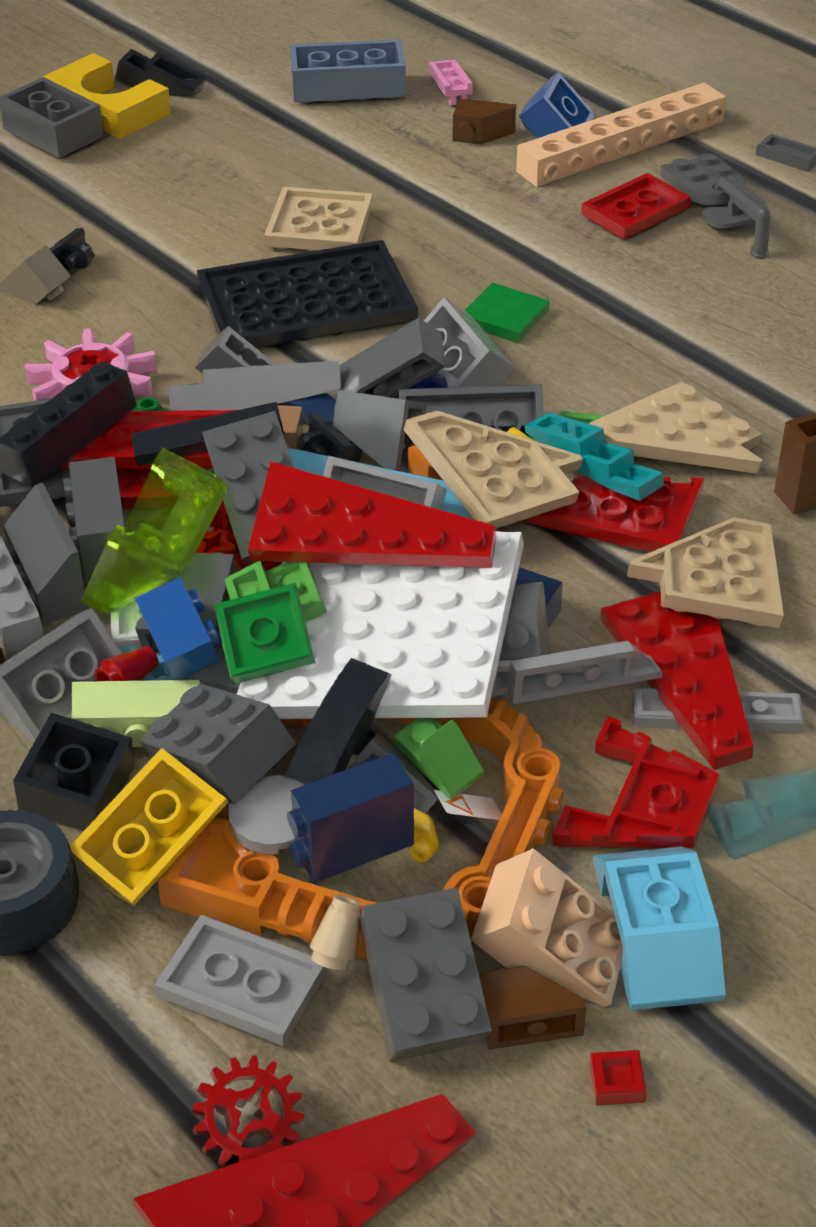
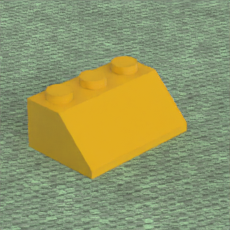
(147, 827)

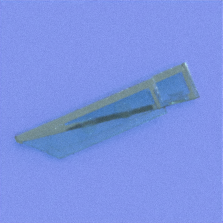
(771, 813)

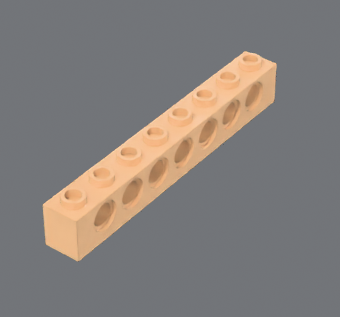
(619, 134)

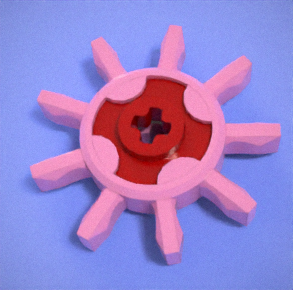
(77, 360)

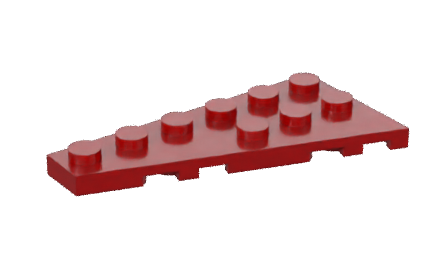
(624, 520)
(338, 522)
(695, 677)
(320, 1181)

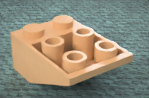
(551, 926)

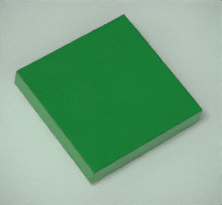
(507, 311)
(264, 633)

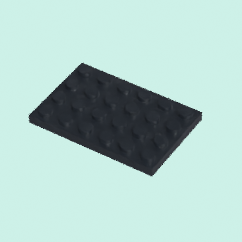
(308, 294)

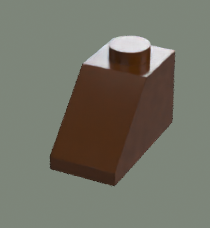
(483, 121)
(529, 1008)

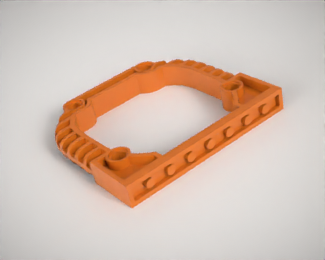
(250, 893)

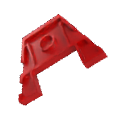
(658, 805)

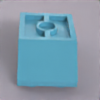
(664, 927)

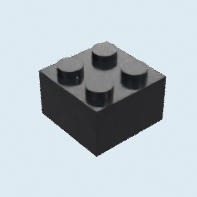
(73, 771)

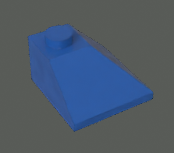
(555, 108)

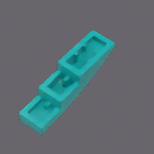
(602, 461)

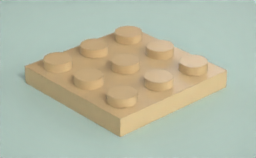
(317, 219)

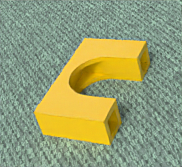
(122, 111)

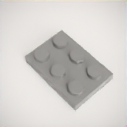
(241, 979)

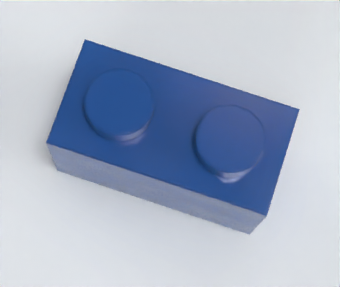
(178, 629)

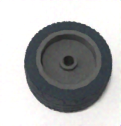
(35, 881)

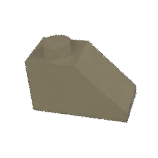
(36, 278)

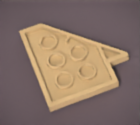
(683, 428)
(494, 471)

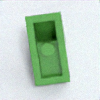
(440, 754)

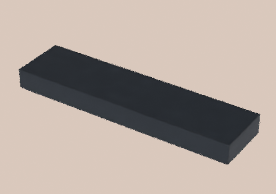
(187, 436)

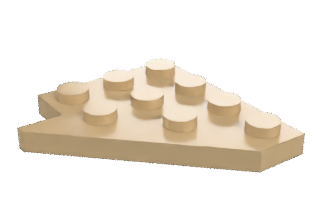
(719, 573)

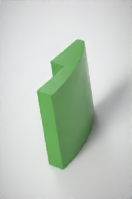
(257, 579)

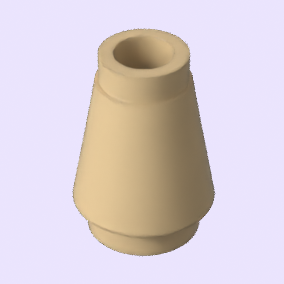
(338, 934)

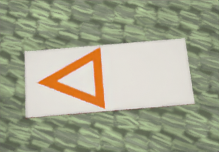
(470, 806)

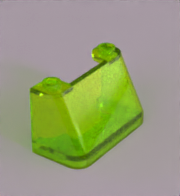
(160, 533)

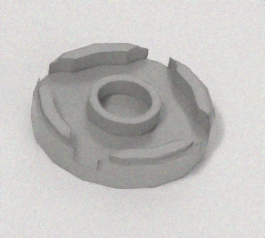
(261, 815)

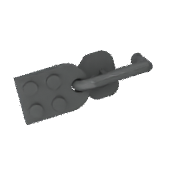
(724, 191)

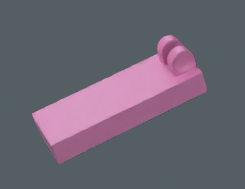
(451, 79)

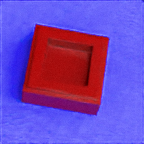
(617, 1077)

